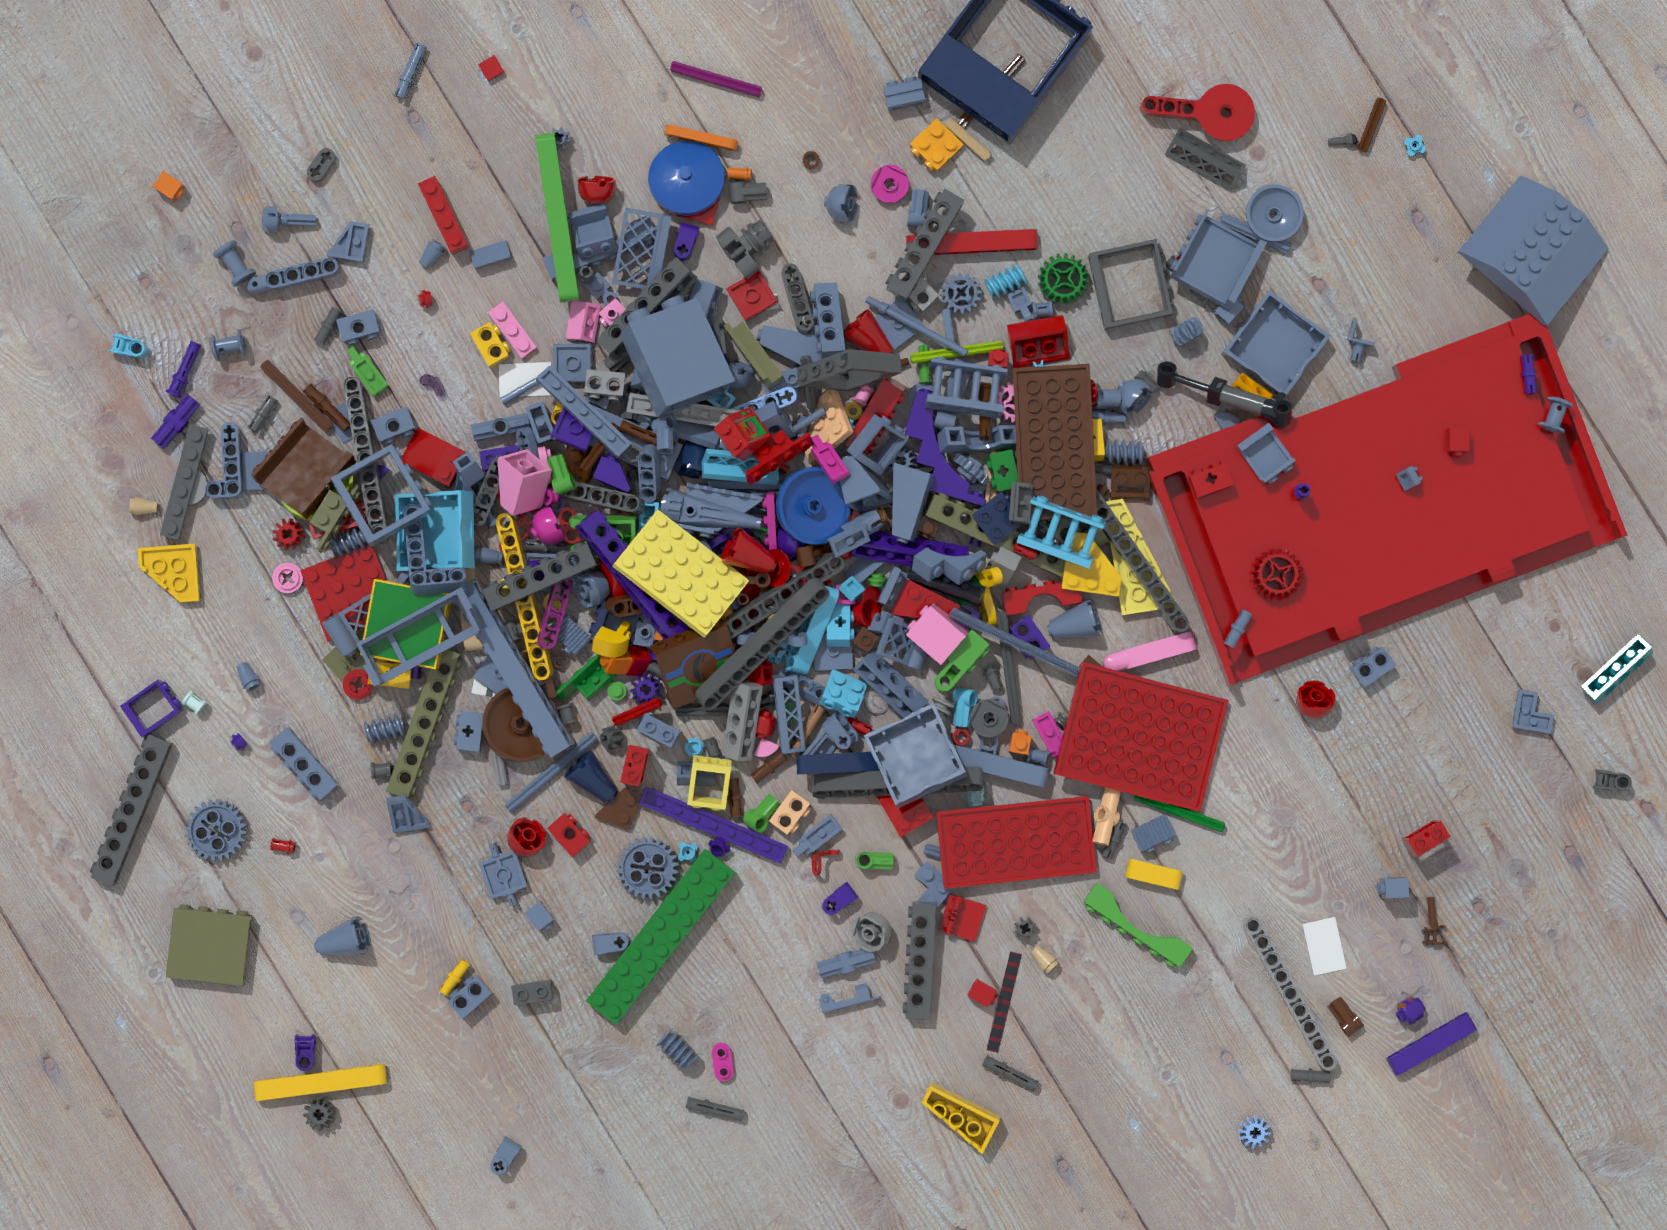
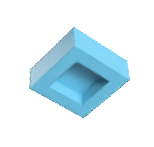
(851, 588)

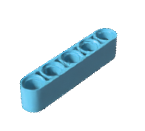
(801, 658)

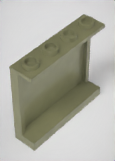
(208, 945)

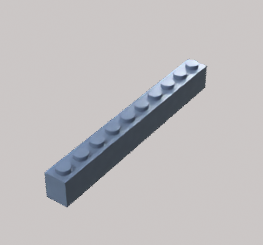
(516, 674)

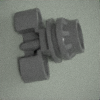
(741, 249)

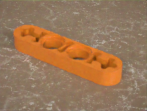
(701, 137)

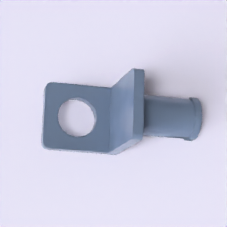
(1359, 344)

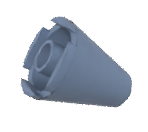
(1076, 623)
(345, 939)

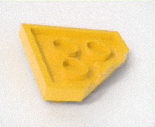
(173, 569)
(1098, 579)

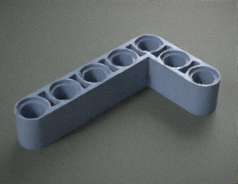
(420, 574)

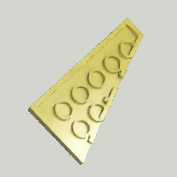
(1132, 595)

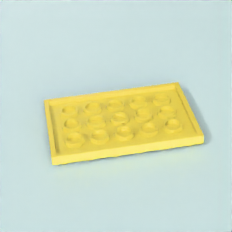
(680, 573)

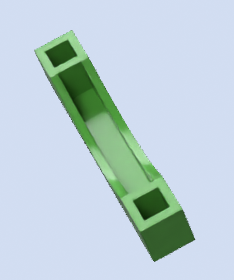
(1171, 948)

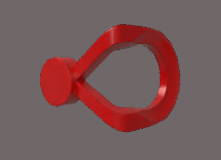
(821, 853)

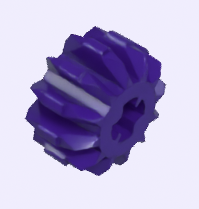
(650, 684)

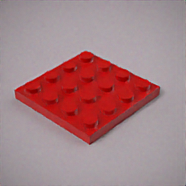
(342, 582)

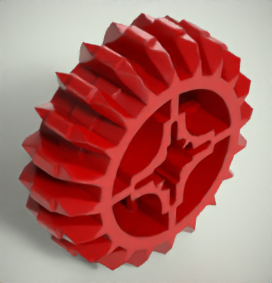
(1282, 582)

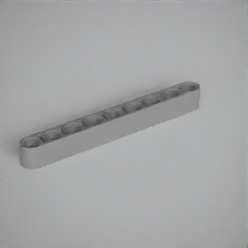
(1291, 1003)

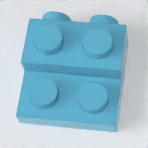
(843, 693)

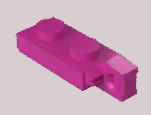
(828, 460)
(1048, 732)

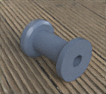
(234, 263)

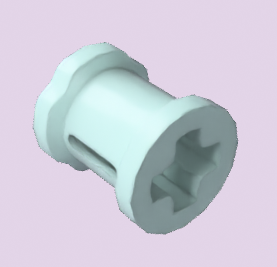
(193, 702)

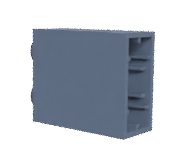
(676, 355)

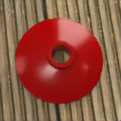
(782, 570)

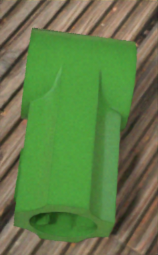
(562, 479)
(758, 818)
(877, 860)

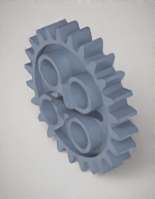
(225, 815)
(649, 850)

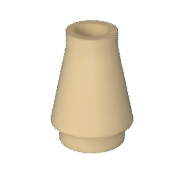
(142, 506)
(1045, 960)

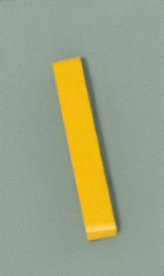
(320, 1082)

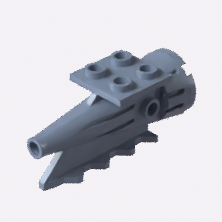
(712, 510)

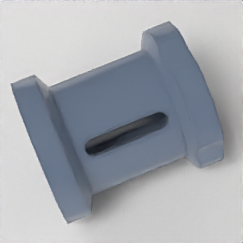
(1042, 309)
(1037, 756)

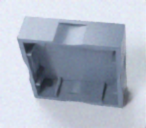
(1275, 344)
(915, 755)

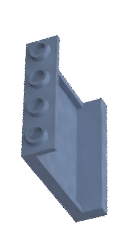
(1216, 261)

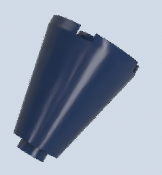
(690, 460)
(591, 777)

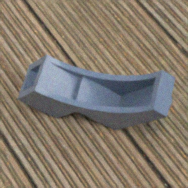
(467, 473)
(957, 568)

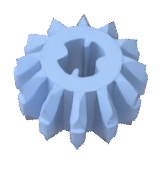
(1250, 1127)

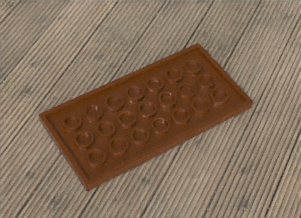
(1056, 436)

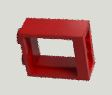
(638, 758)
(1429, 837)

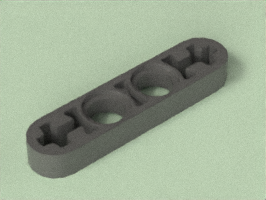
(797, 298)
(486, 489)

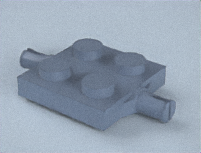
(503, 874)

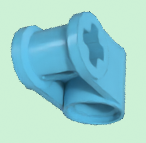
(125, 346)

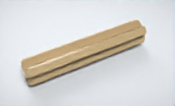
(968, 139)

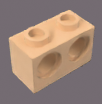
(786, 809)

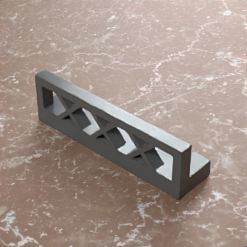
(1208, 153)

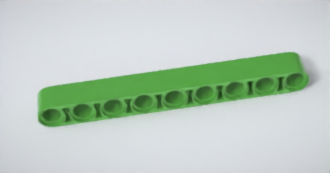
(557, 217)

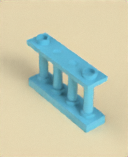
(1047, 544)

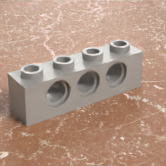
(742, 721)

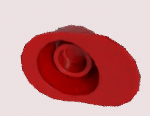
(866, 608)

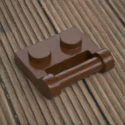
(1130, 477)

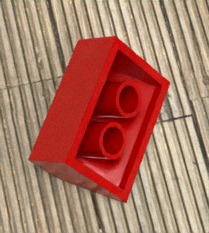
(1038, 341)

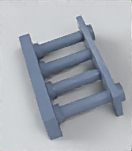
(955, 403)

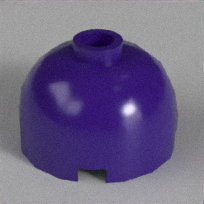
(787, 544)

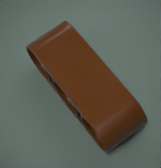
(625, 606)

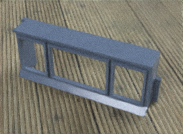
(371, 667)

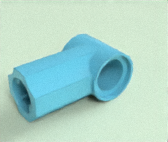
(964, 702)

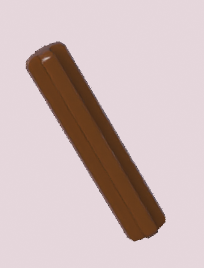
(1371, 124)
(594, 454)

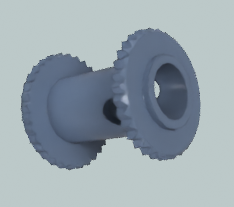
(228, 345)
(1554, 416)

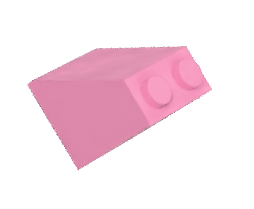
(522, 481)
(937, 633)

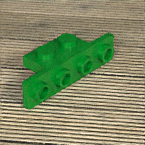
(587, 680)

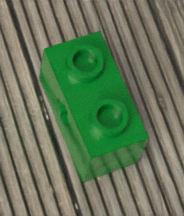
(1006, 460)

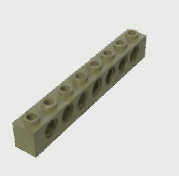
(935, 512)
(396, 785)

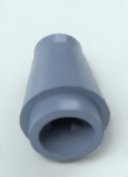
(431, 253)
(487, 556)
(248, 677)

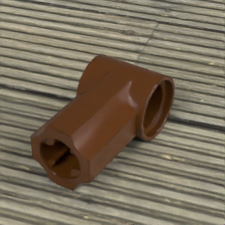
(810, 554)
(1347, 1019)

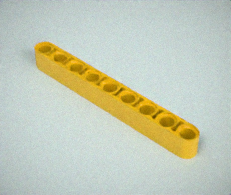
(531, 604)

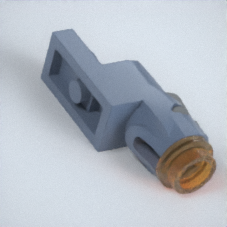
(857, 530)

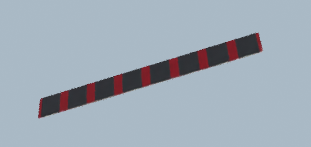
(1004, 1001)

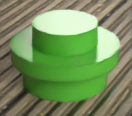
(877, 579)
(616, 690)

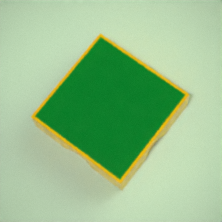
(394, 601)

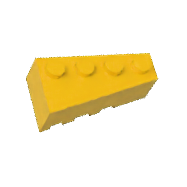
(962, 1115)

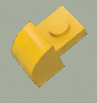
(612, 643)

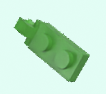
(367, 372)

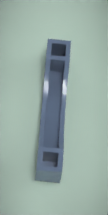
(596, 260)

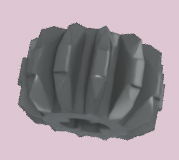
(315, 1118)

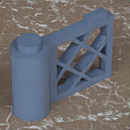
(341, 631)
(914, 655)

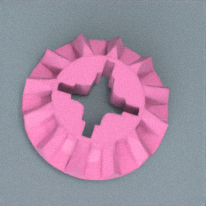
(278, 578)

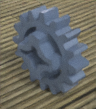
(967, 299)
(971, 469)

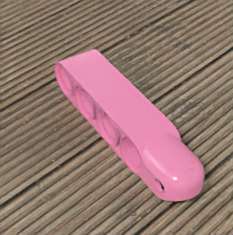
(1150, 652)

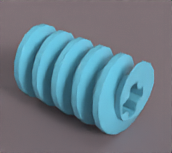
(1005, 281)

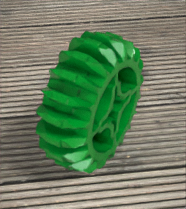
(1056, 273)

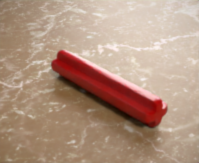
(637, 711)

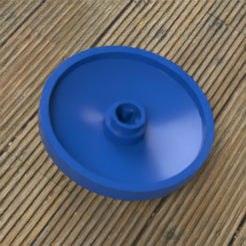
(686, 178)
(811, 506)

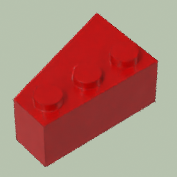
(914, 598)

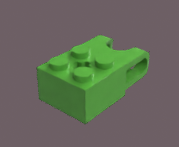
(624, 524)
(962, 660)

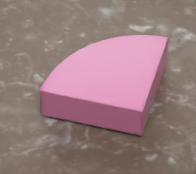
(765, 748)

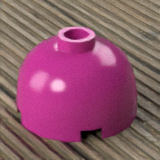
(546, 527)

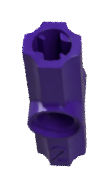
(175, 421)

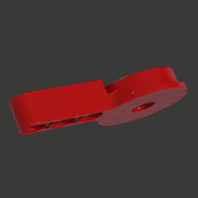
(1208, 110)

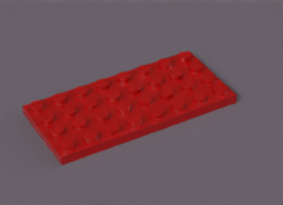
(1016, 842)

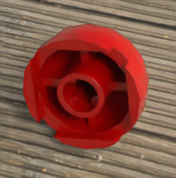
(597, 189)
(1315, 699)
(526, 837)

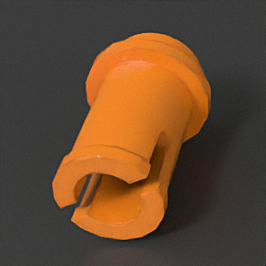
(740, 173)

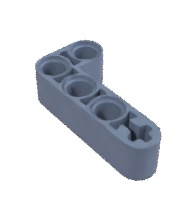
(948, 418)
(227, 461)

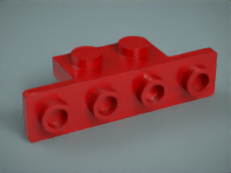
(775, 453)

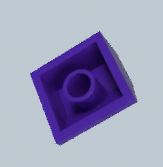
(612, 474)

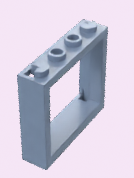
(373, 539)

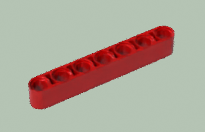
(984, 242)

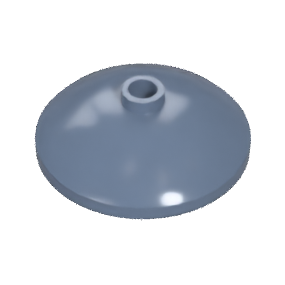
(1281, 201)

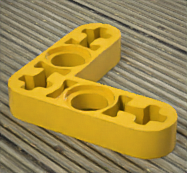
(989, 578)

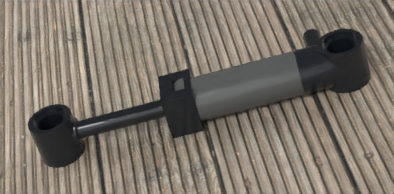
(1219, 392)

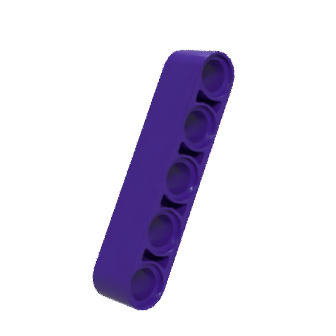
(1431, 1043)

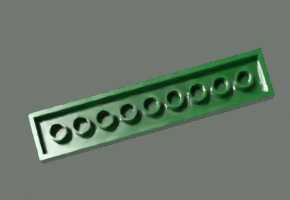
(660, 936)

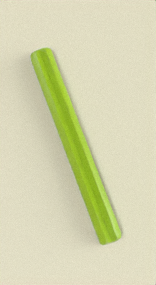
(947, 353)

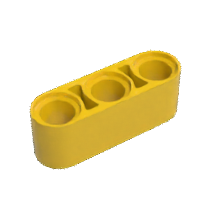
(1154, 874)

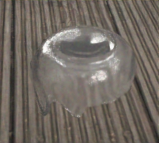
(873, 704)

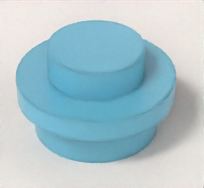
(694, 747)

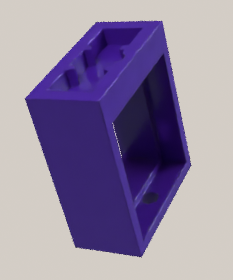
(135, 719)

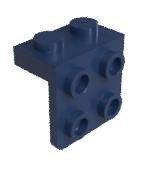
(994, 518)
(611, 621)

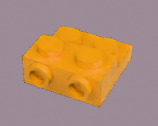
(935, 145)

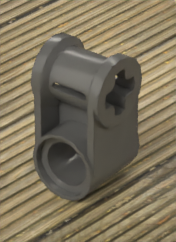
(1608, 780)

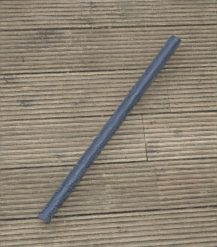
(1010, 639)

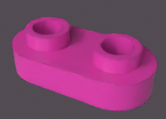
(722, 1061)

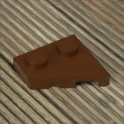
(621, 809)

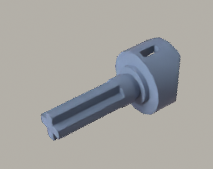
(272, 219)

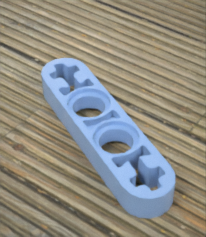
(761, 401)

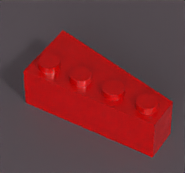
(882, 403)

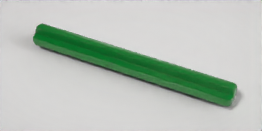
(1184, 813)

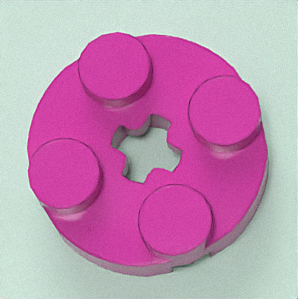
(899, 179)

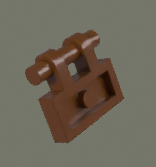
(573, 460)

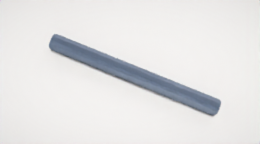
(552, 771)

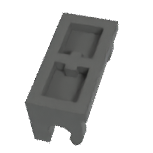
(1020, 503)

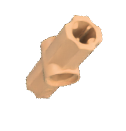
(1106, 817)

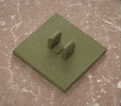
(342, 665)

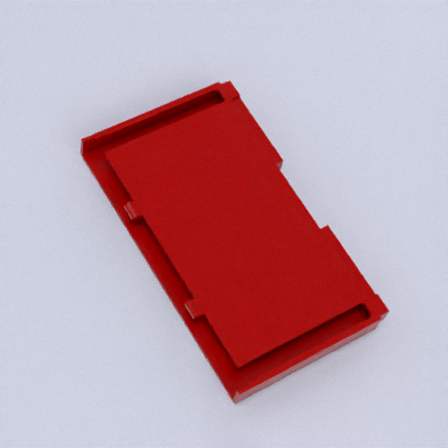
(1360, 537)

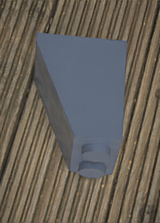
(862, 487)

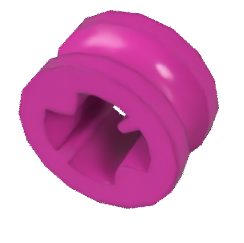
(550, 496)

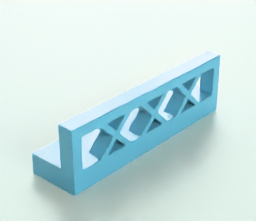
(724, 469)

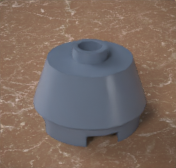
(591, 587)

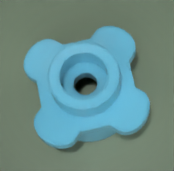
(1411, 150)
(683, 848)

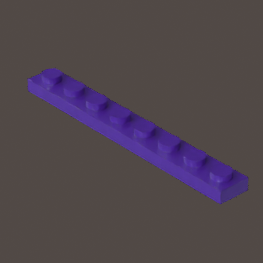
(713, 824)

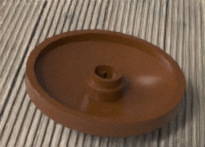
(508, 731)

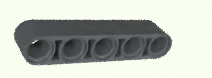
(607, 499)

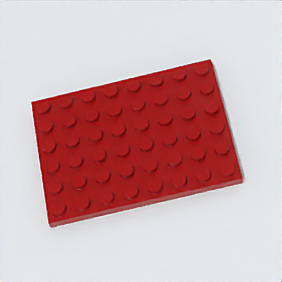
(1140, 736)

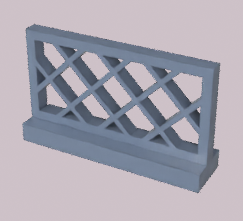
(658, 247)

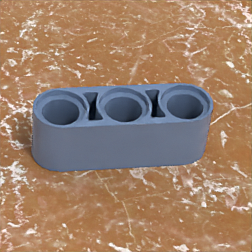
(648, 481)

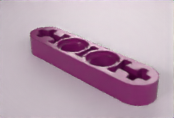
(553, 613)

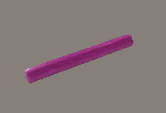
(715, 78)

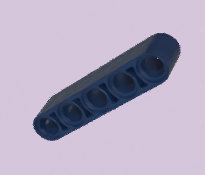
(836, 763)

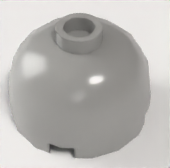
(871, 931)

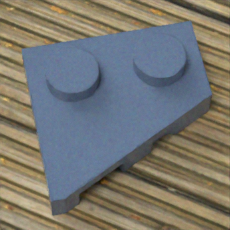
(351, 243)

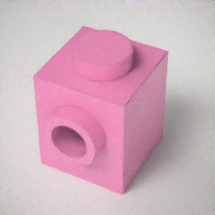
(610, 312)

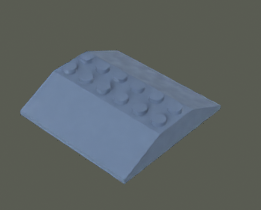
(1535, 248)

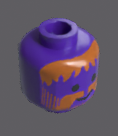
(1410, 1010)

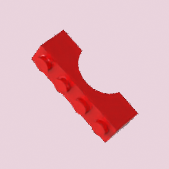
(443, 215)
(1016, 600)

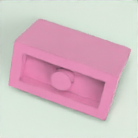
(583, 321)

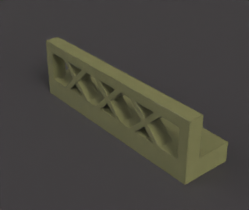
(755, 354)

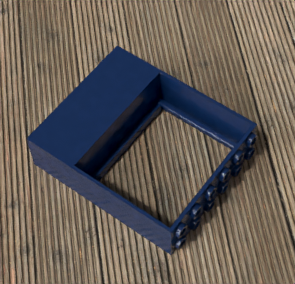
(982, 87)

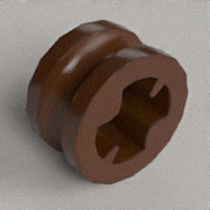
(817, 159)

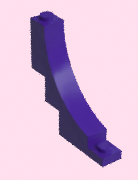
(945, 479)

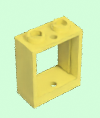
(710, 765)

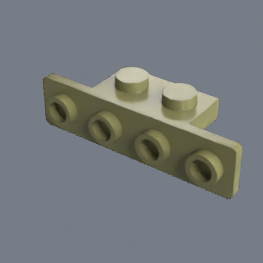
(330, 515)

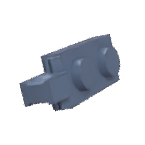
(818, 835)

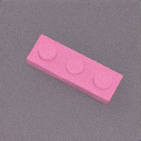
(512, 330)

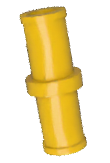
(454, 977)

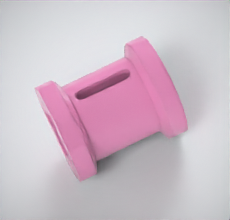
(863, 395)

